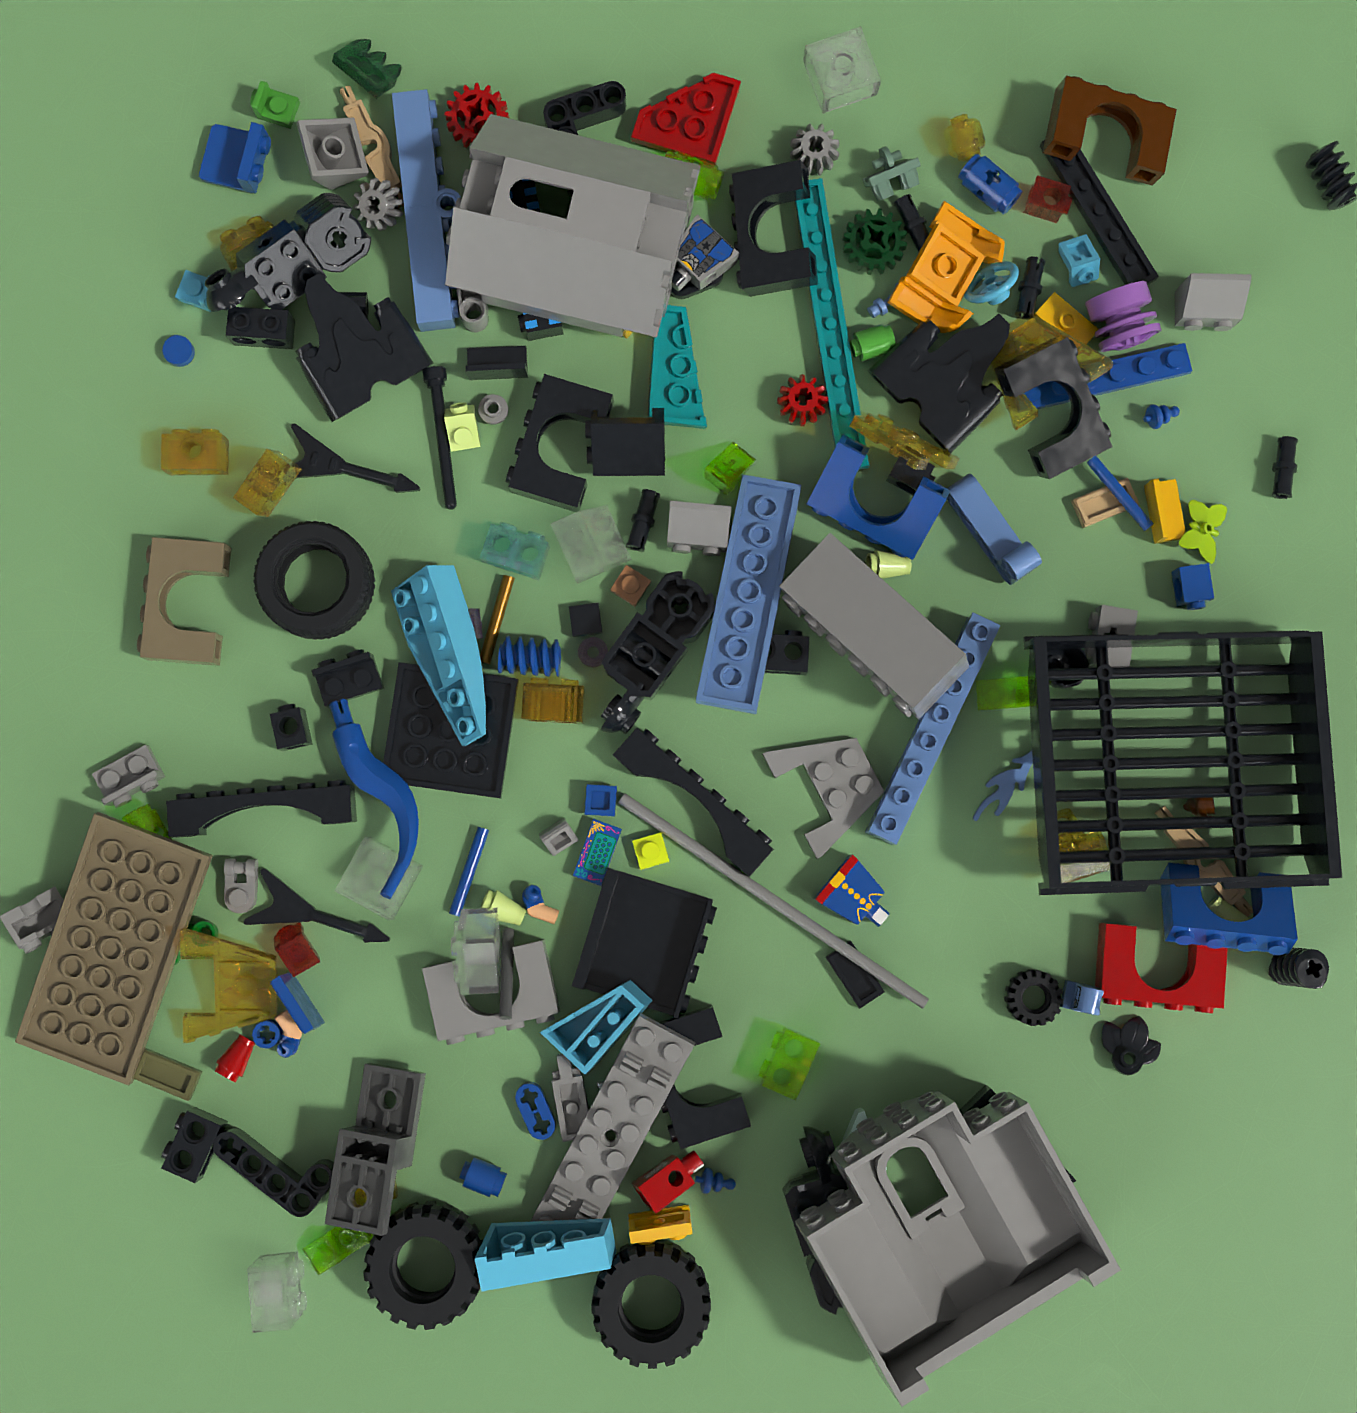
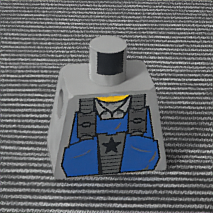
(702, 256)

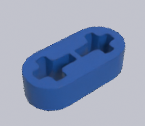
(529, 1114)

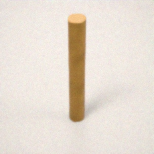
(496, 619)

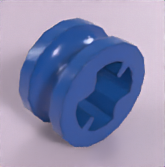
(261, 1041)

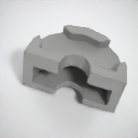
(33, 920)

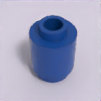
(482, 1177)

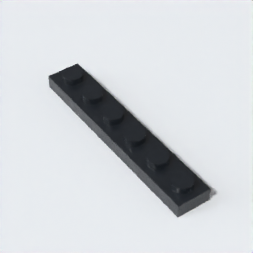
(1103, 219)

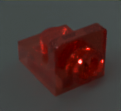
(295, 949)

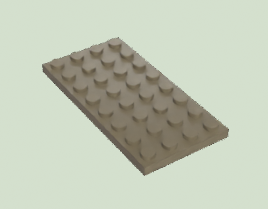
(113, 948)

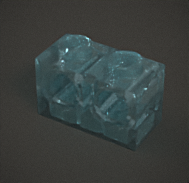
(512, 557)

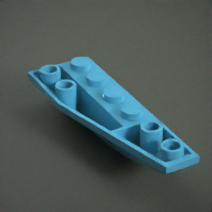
(444, 646)

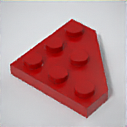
(690, 118)

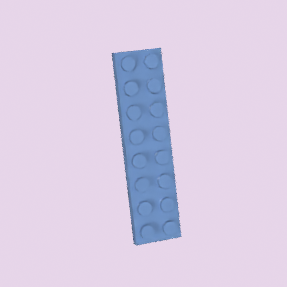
(748, 594)

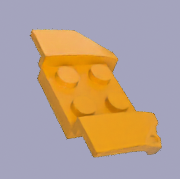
(946, 269)

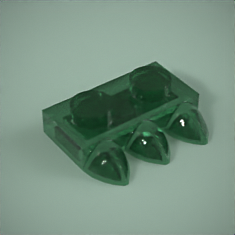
(367, 67)

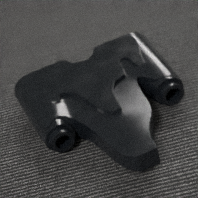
(353, 352)
(947, 380)

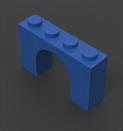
(900, 532)
(1191, 922)

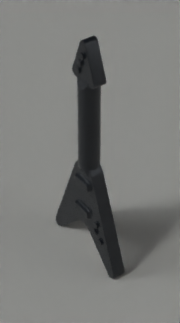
(322, 461)
(292, 908)

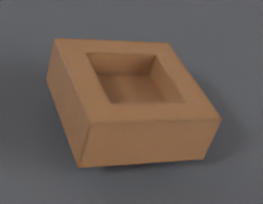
(630, 585)

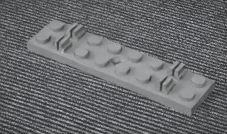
(625, 1105)

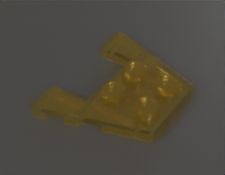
(1029, 336)
(902, 442)
(240, 981)

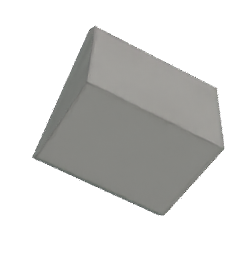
(558, 837)

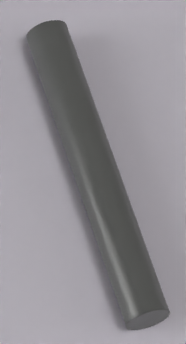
(506, 981)

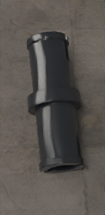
(913, 221)
(1030, 288)
(1284, 467)
(643, 520)

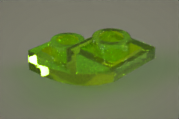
(1002, 693)
(335, 1247)

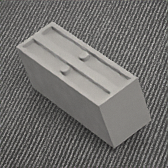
(873, 627)

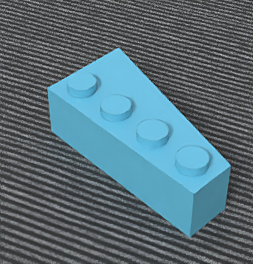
(543, 1251)

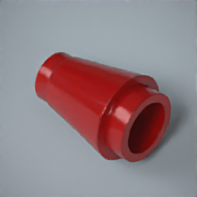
(235, 1058)

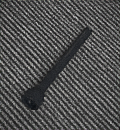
(435, 380)

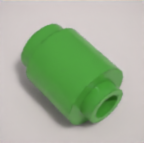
(872, 342)

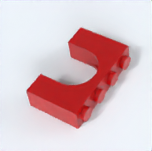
(1117, 975)

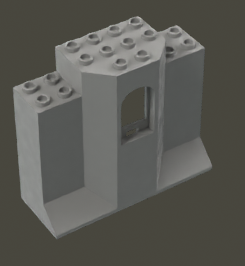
(969, 1261)

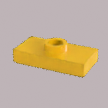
(1066, 318)

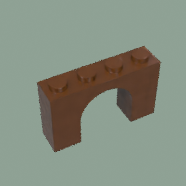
(1145, 121)

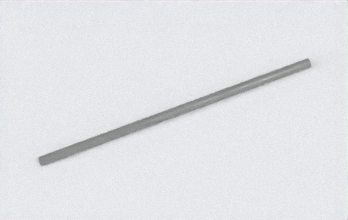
(774, 901)

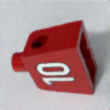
(654, 1184)

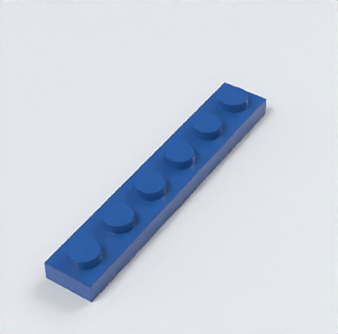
(1125, 374)

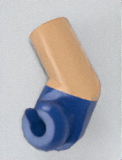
(535, 905)
(291, 1035)

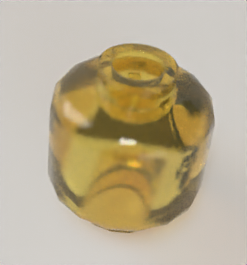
(964, 137)

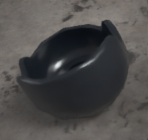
(1066, 659)

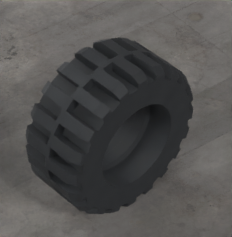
(396, 1294)
(660, 1344)

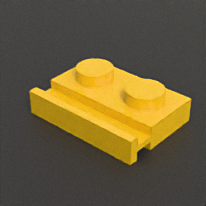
(667, 1223)

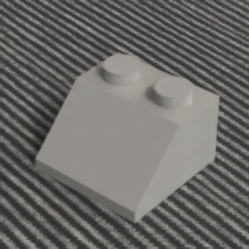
(1211, 301)
(698, 527)

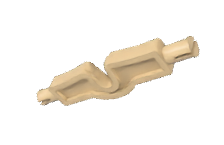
(379, 159)
(1189, 838)

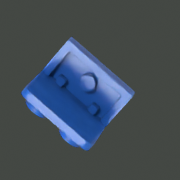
(235, 157)

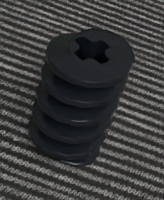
(1332, 176)
(1300, 968)

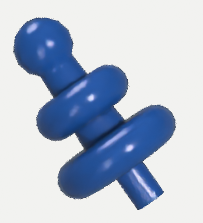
(1156, 416)
(707, 1181)

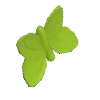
(1203, 526)

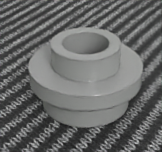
(493, 418)

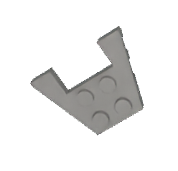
(841, 780)

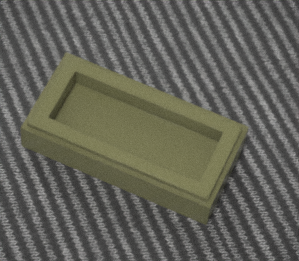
(167, 1074)

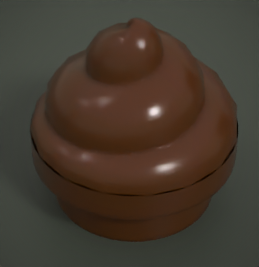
(1200, 806)

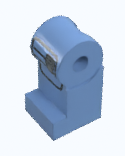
(1082, 997)

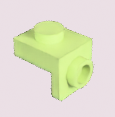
(461, 426)

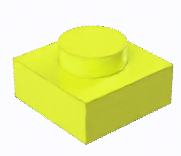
(650, 851)

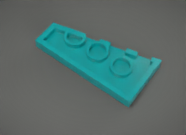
(675, 373)

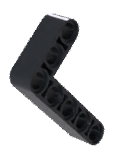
(593, 97)

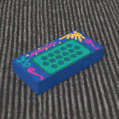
(597, 852)

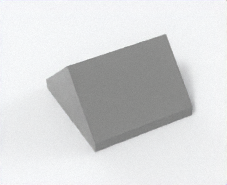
(332, 151)

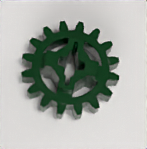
(882, 231)

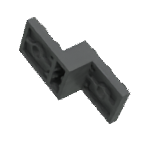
(375, 1149)

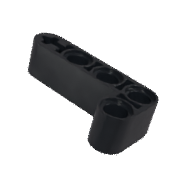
(273, 1165)

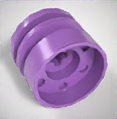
(1123, 316)

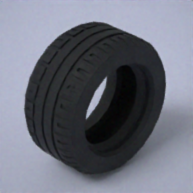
(288, 546)

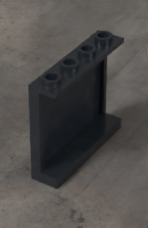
(647, 937)

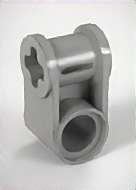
(469, 302)

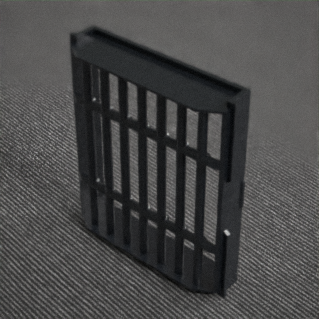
(1311, 759)

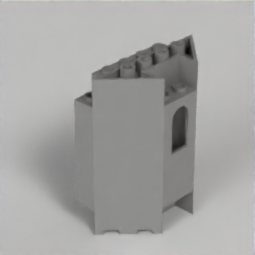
(601, 265)

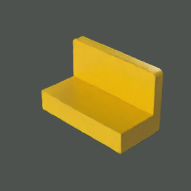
(1164, 510)

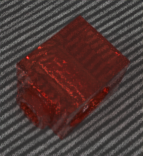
(1039, 208)

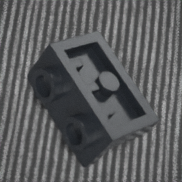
(348, 677)

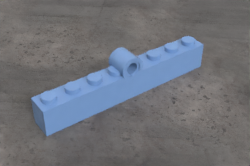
(424, 208)

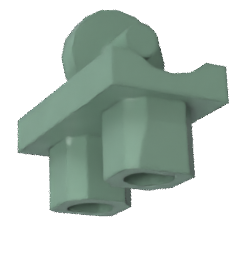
(905, 171)

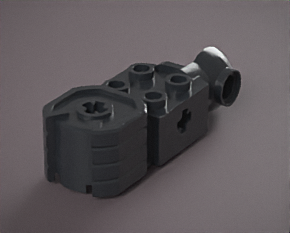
(291, 253)
(654, 646)
(813, 1190)

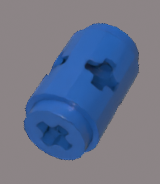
(981, 176)

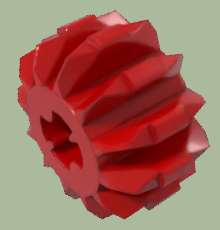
(791, 395)

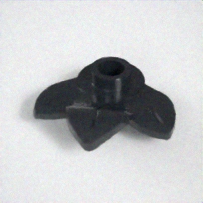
(1132, 1041)

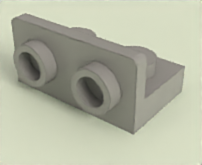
(128, 776)

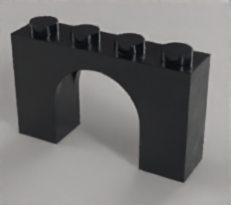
(753, 195)
(554, 402)
(1084, 432)
(695, 1121)

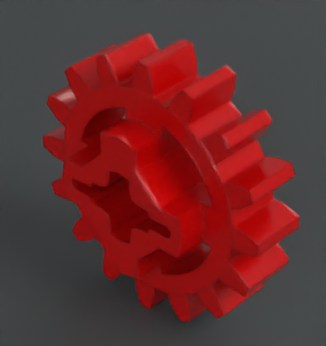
(470, 105)

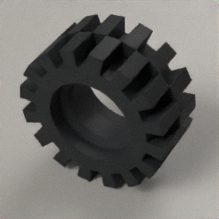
(1052, 997)

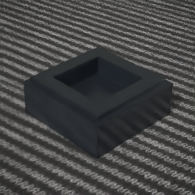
(585, 619)

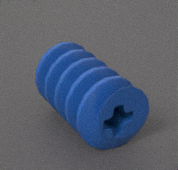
(529, 656)

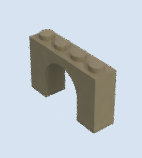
(168, 563)

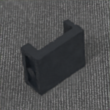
(627, 445)

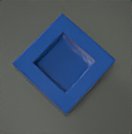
(600, 800)

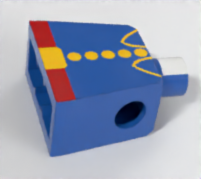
(853, 893)

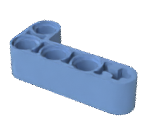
(992, 531)

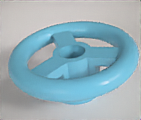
(993, 288)

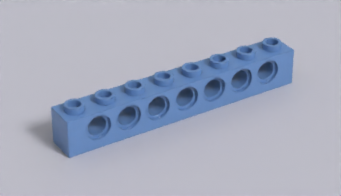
(930, 736)

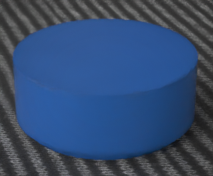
(178, 351)

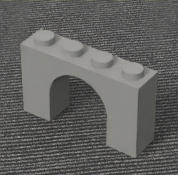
(456, 1017)

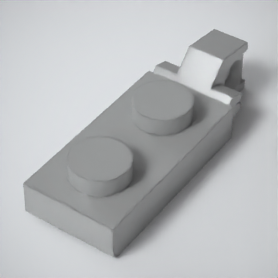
(569, 1097)

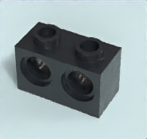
(260, 327)
(778, 662)
(199, 1147)

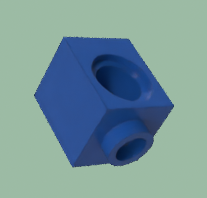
(1193, 586)

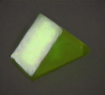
(728, 468)

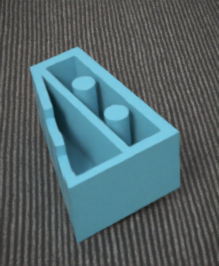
(595, 1028)

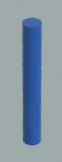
(1120, 493)
(469, 871)

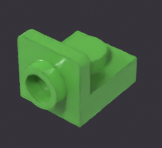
(274, 105)

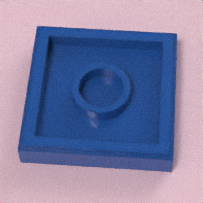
(297, 1002)

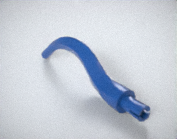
(380, 782)

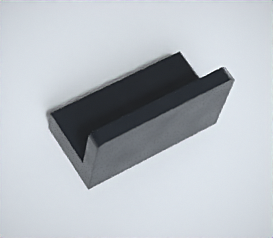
(497, 363)

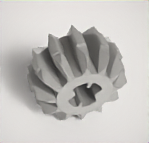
(818, 139)
(369, 200)

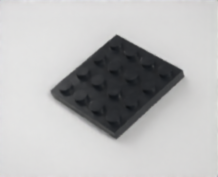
(426, 749)

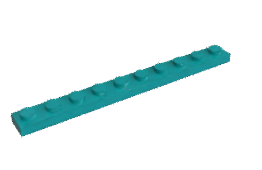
(830, 316)

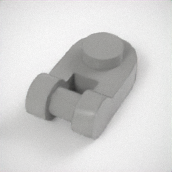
(240, 896)

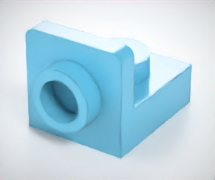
(1080, 260)
(193, 290)

